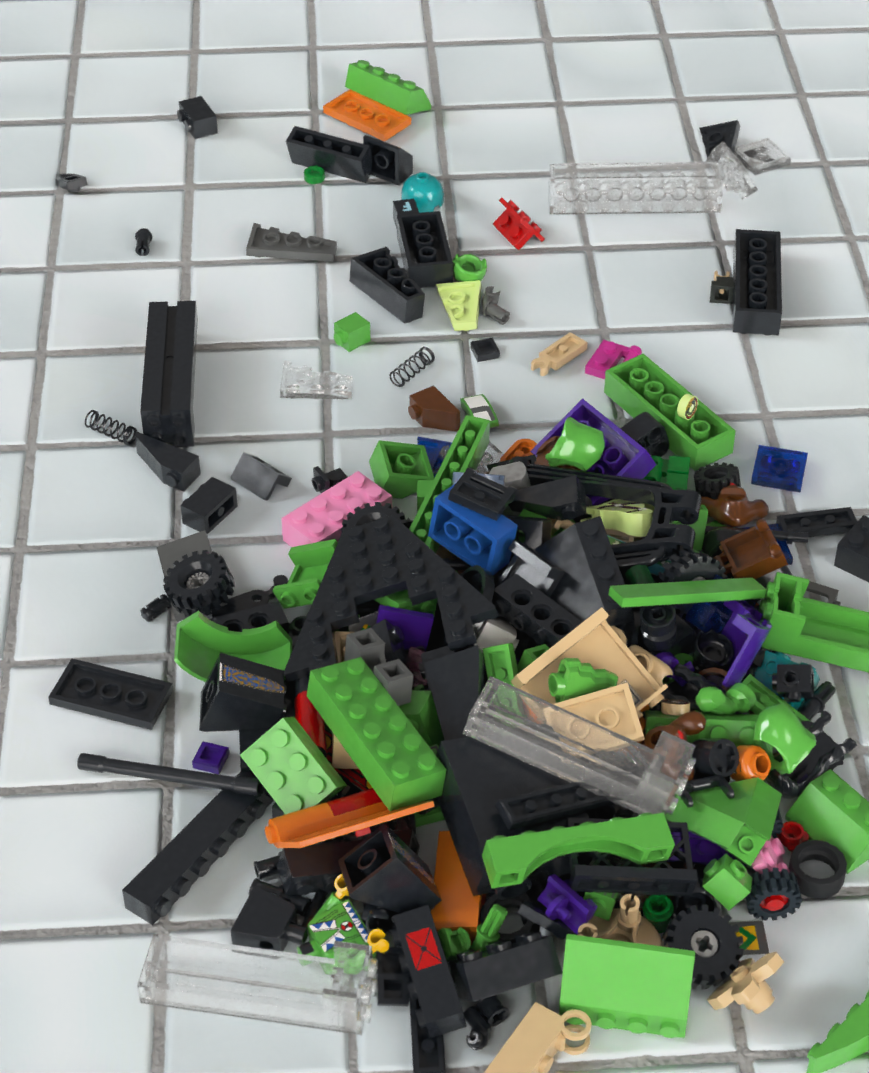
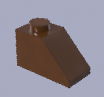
(433, 410)

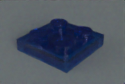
(779, 468)

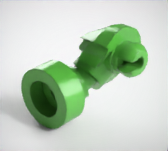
(737, 699)

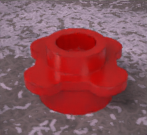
(795, 830)

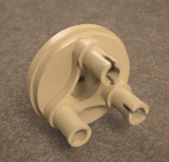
(624, 925)

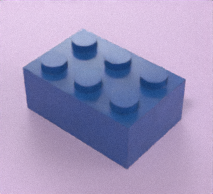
(471, 534)

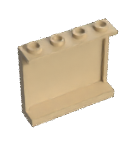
(602, 648)

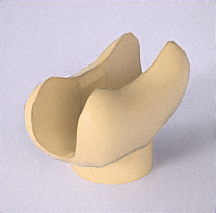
(651, 663)

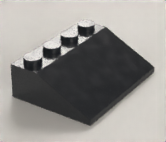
(589, 571)

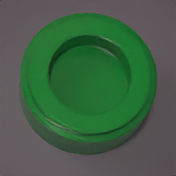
(314, 175)

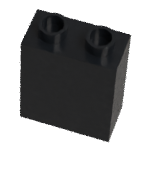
(472, 786)

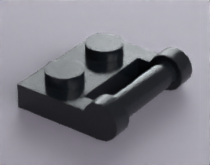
(482, 494)

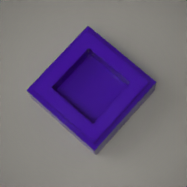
(210, 757)

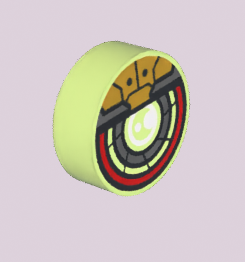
(687, 406)

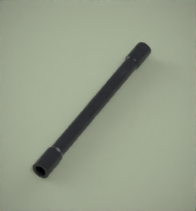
(237, 784)

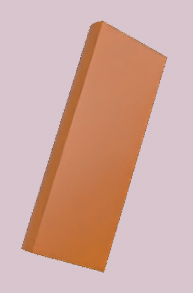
(458, 904)

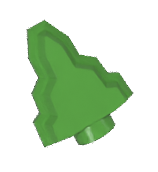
(578, 679)

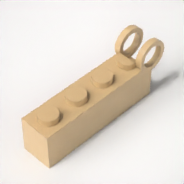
(538, 1039)

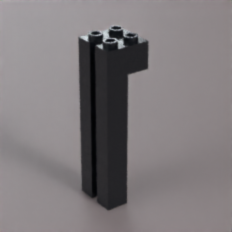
(170, 373)

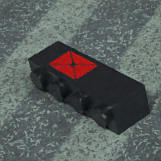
(429, 972)

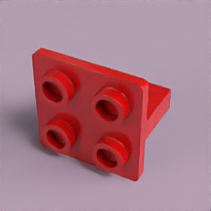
(516, 225)

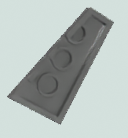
(291, 246)

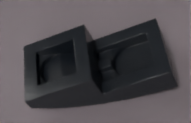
(391, 982)

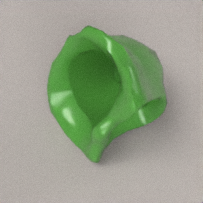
(577, 446)
(783, 730)

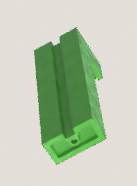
(814, 627)

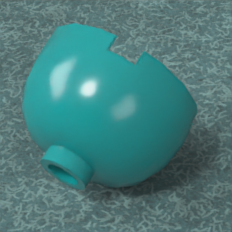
(425, 190)

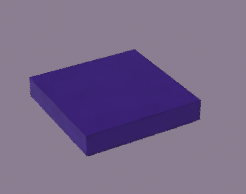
(414, 625)

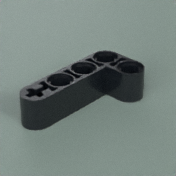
(648, 434)

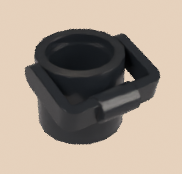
(715, 757)

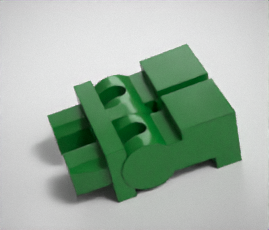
(671, 471)

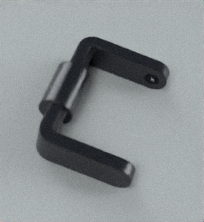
(705, 783)

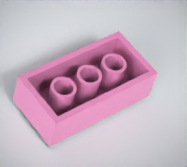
(323, 515)

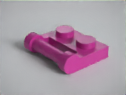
(608, 356)

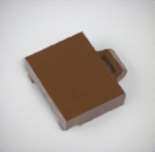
(751, 552)

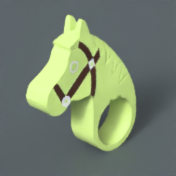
(624, 516)

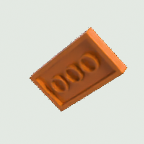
(367, 115)

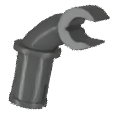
(490, 306)

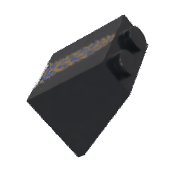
(241, 696)
(388, 874)

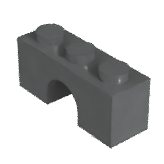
(392, 675)

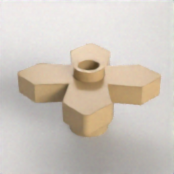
(748, 984)

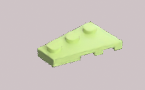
(461, 303)

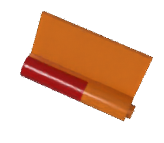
(334, 819)

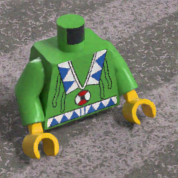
(339, 922)

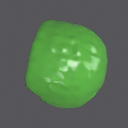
(468, 268)

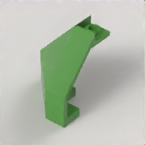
(734, 824)

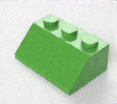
(834, 814)

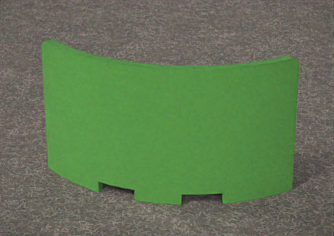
(202, 640)

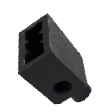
(267, 923)

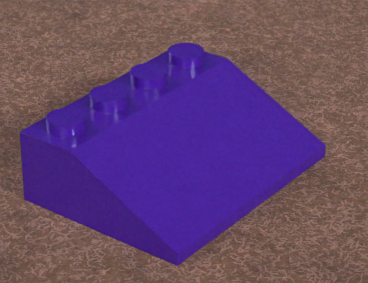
(621, 453)

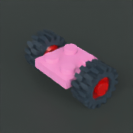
(773, 886)

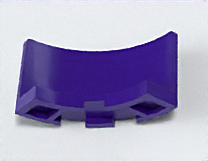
(747, 635)

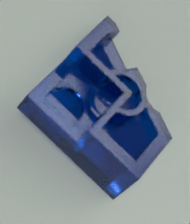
(710, 614)

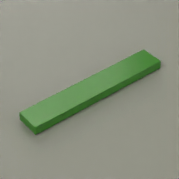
(687, 592)

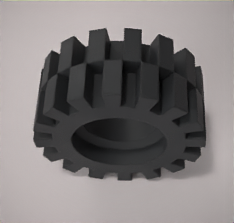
(714, 478)

